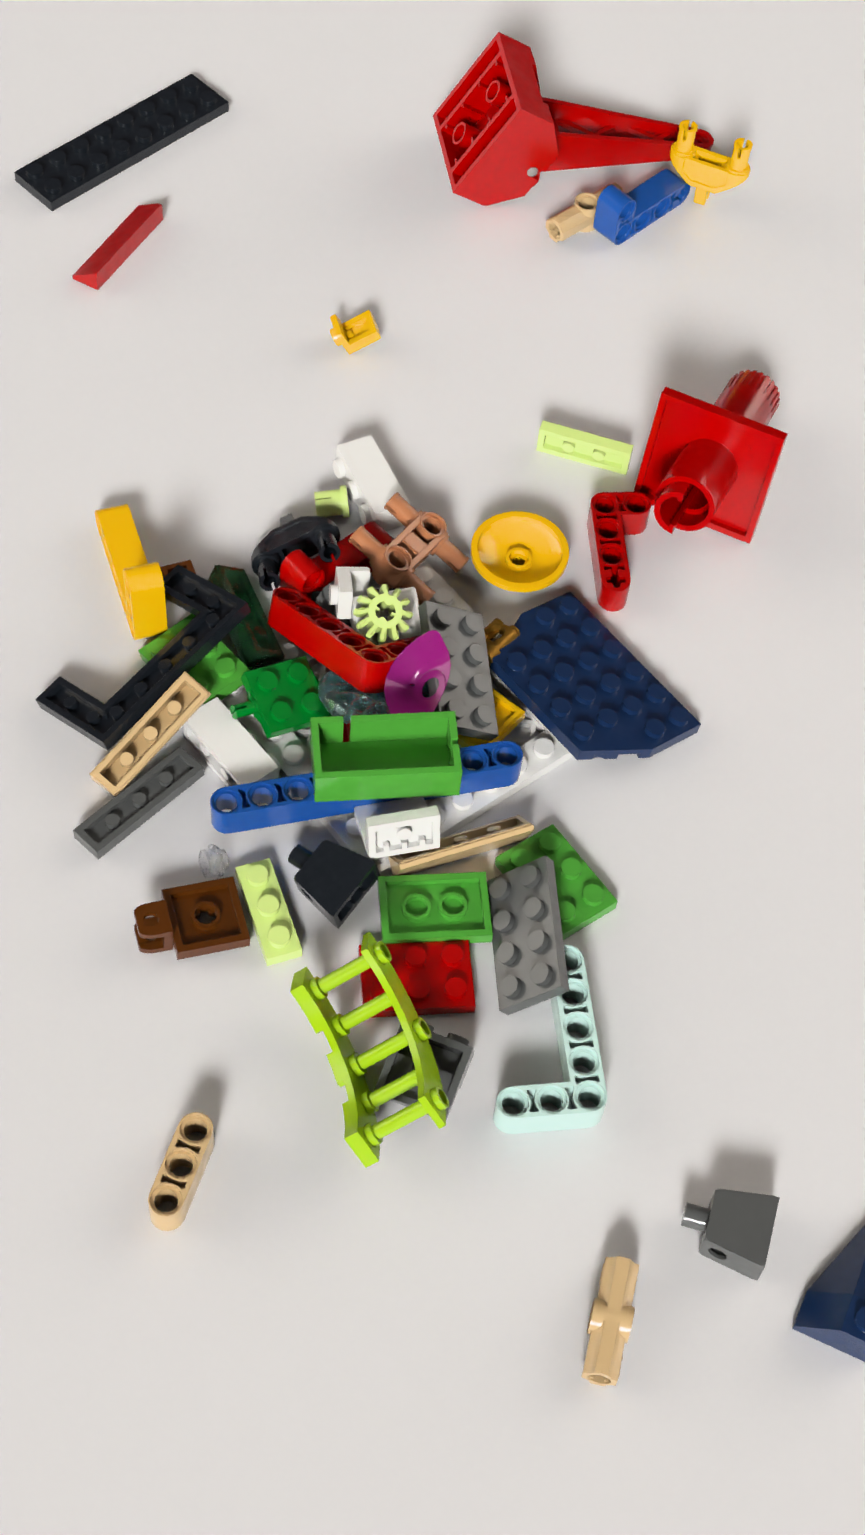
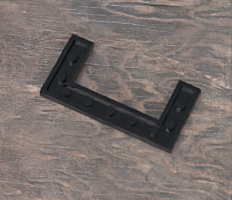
(106, 723)

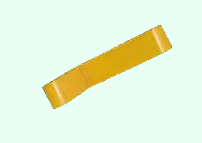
(137, 581)

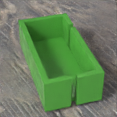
(385, 756)

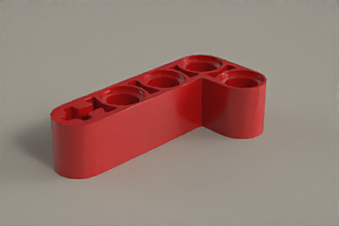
(608, 521)
(311, 575)

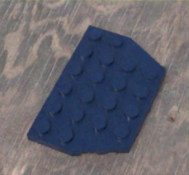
(589, 685)

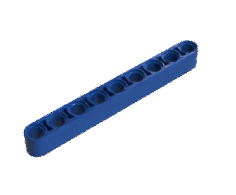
(282, 809)

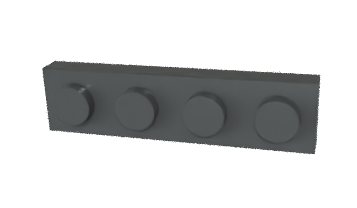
(138, 802)

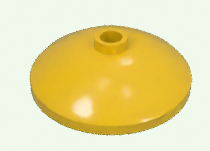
(519, 551)

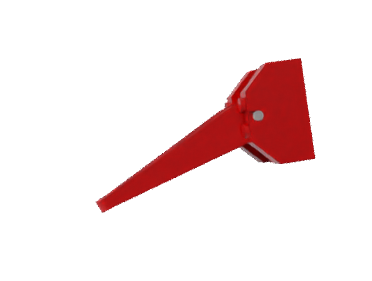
(504, 133)

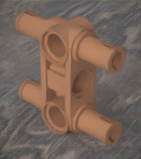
(423, 535)

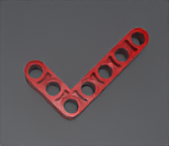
(333, 641)

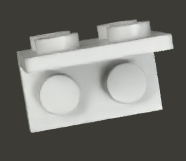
(398, 827)

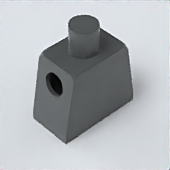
(735, 1229)

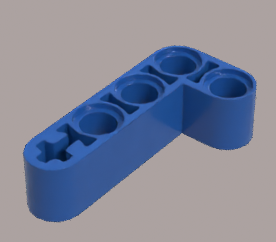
(624, 215)

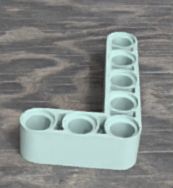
(572, 1052)

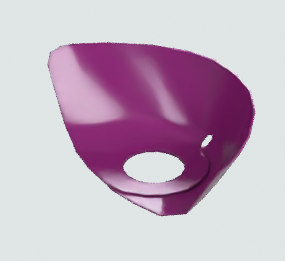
(416, 664)

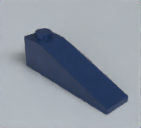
(836, 1302)

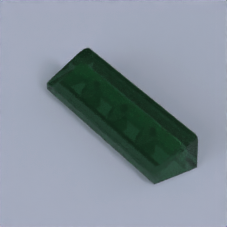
(253, 635)

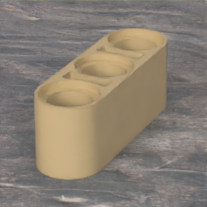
(181, 1188)

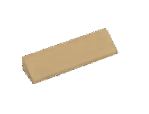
(150, 734)
(463, 845)

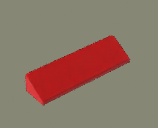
(119, 245)

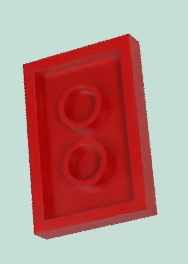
(433, 975)

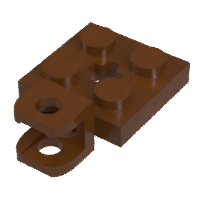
(178, 922)

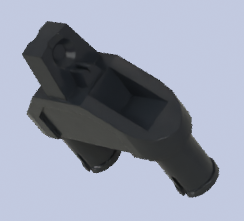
(305, 533)

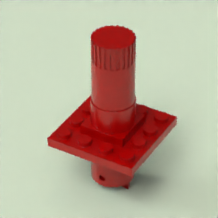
(713, 460)

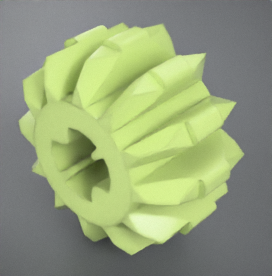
(385, 602)

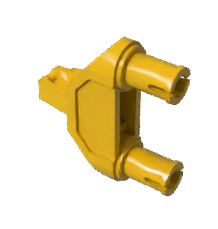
(708, 169)

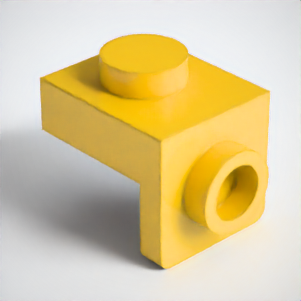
(355, 332)

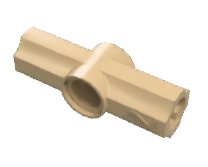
(576, 217)
(610, 1321)

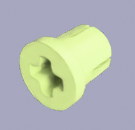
(332, 502)

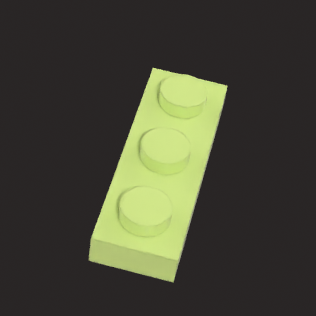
(584, 447)
(268, 911)

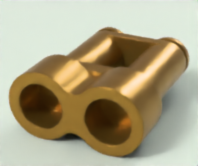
(508, 633)

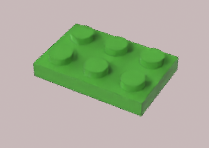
(217, 672)
(579, 890)
(434, 908)

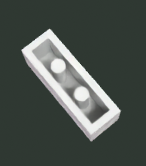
(368, 480)
(228, 746)

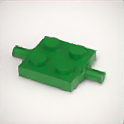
(281, 697)

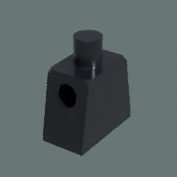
(333, 878)

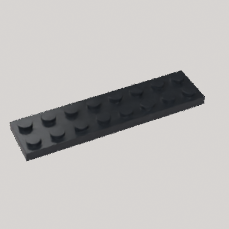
(121, 142)

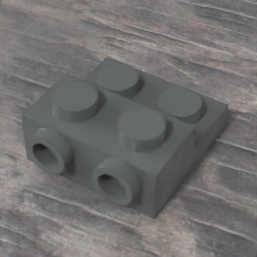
(452, 1060)

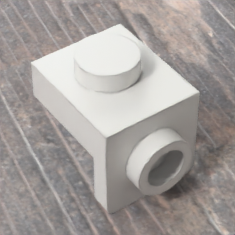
(348, 584)

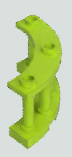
(361, 1125)

